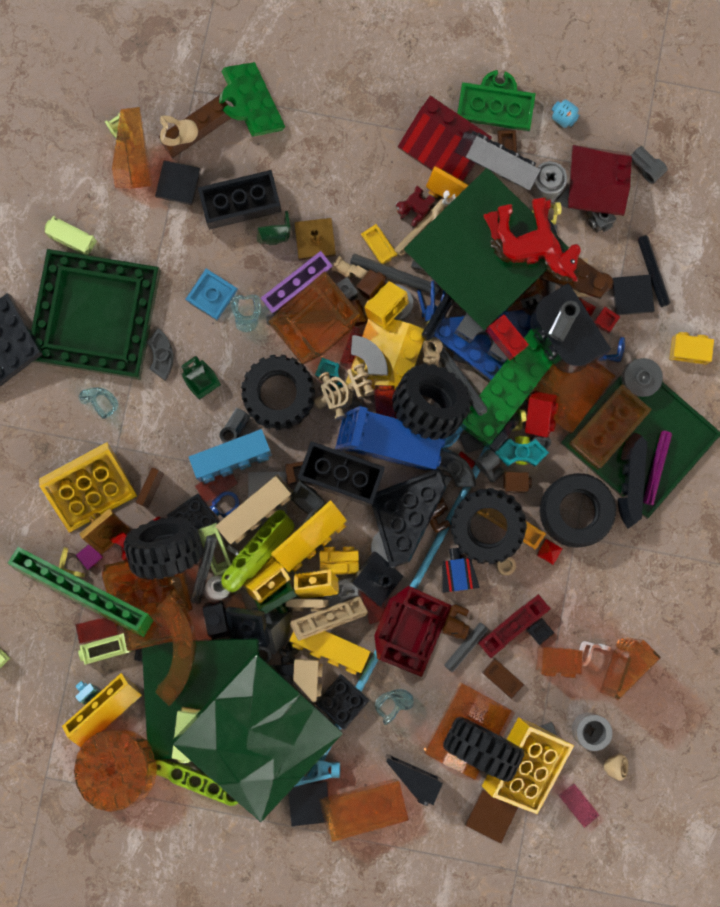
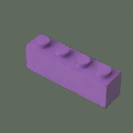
(296, 282)

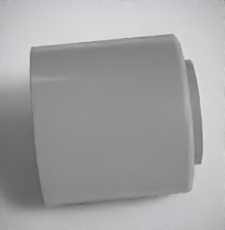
(549, 190)
(599, 737)

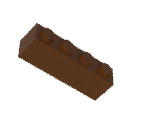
(207, 120)

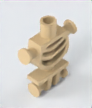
(336, 399)

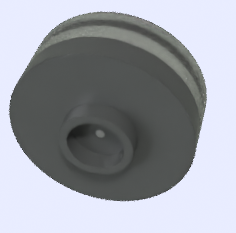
(642, 377)

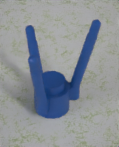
(428, 313)

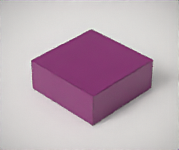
(89, 557)

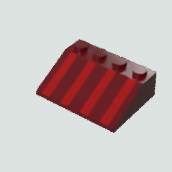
(435, 137)

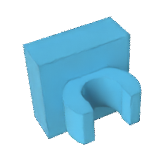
(87, 692)

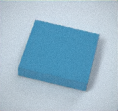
(211, 294)

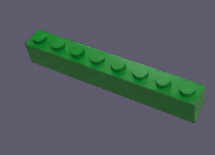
(81, 592)

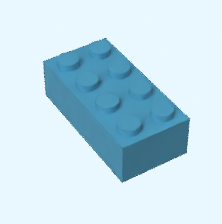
(230, 456)

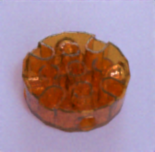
(115, 769)

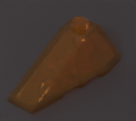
(131, 158)

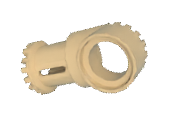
(347, 270)
(431, 356)

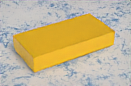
(378, 244)

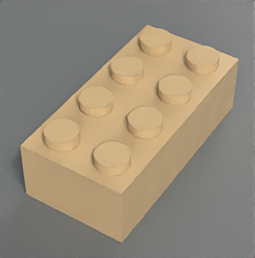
(252, 510)

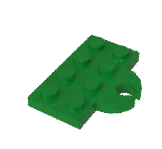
(250, 99)
(497, 103)

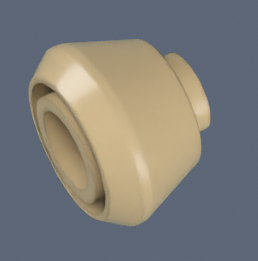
(616, 766)

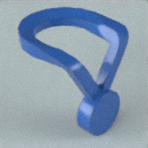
(620, 351)
(214, 508)

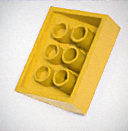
(399, 344)
(87, 487)
(309, 537)
(538, 770)

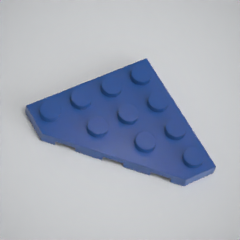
(476, 352)

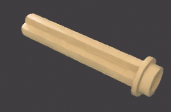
(420, 227)

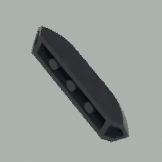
(634, 455)

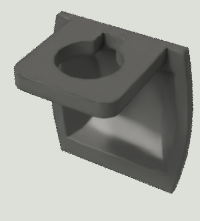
(307, 499)

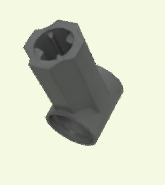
(651, 168)
(563, 322)
(235, 424)

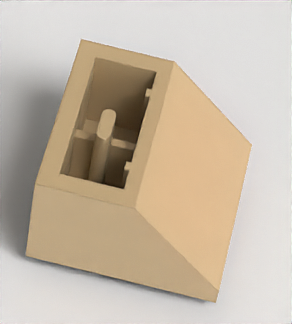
(306, 676)

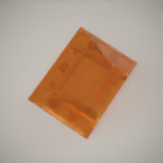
(315, 319)
(574, 391)

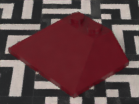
(599, 180)
(410, 629)

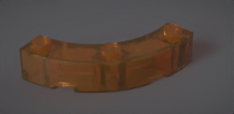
(184, 646)

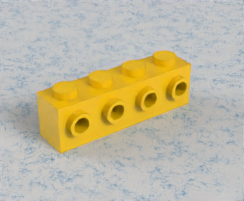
(335, 649)
(101, 712)

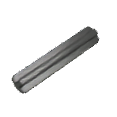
(466, 647)

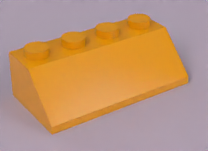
(442, 181)

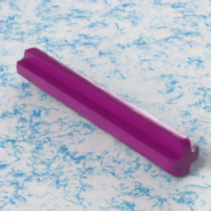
(657, 467)

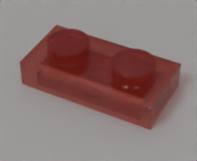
(347, 357)

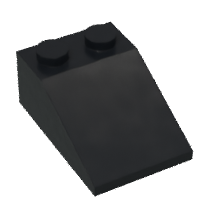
(421, 783)

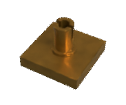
(314, 237)
(102, 530)

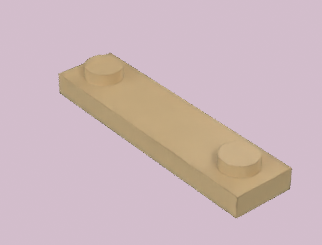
(329, 618)

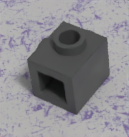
(600, 221)

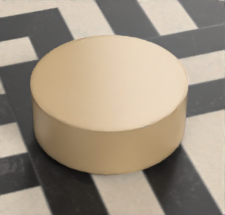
(506, 567)

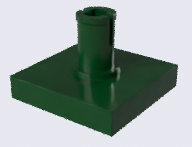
(277, 600)

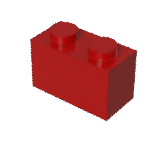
(507, 337)
(541, 414)

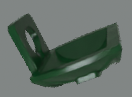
(274, 234)
(199, 377)

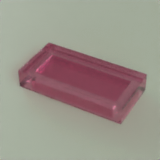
(579, 805)

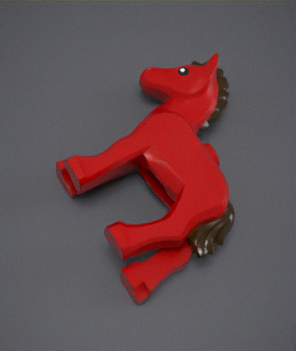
(534, 244)

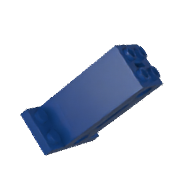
(387, 440)

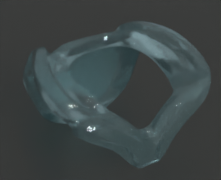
(246, 323)
(90, 395)
(402, 699)

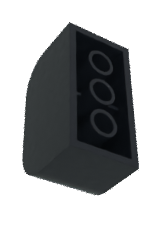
(583, 342)
(341, 474)

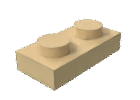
(299, 604)

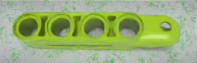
(258, 550)
(166, 772)

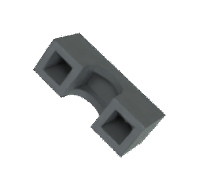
(469, 329)

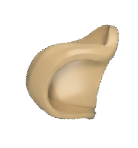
(187, 131)

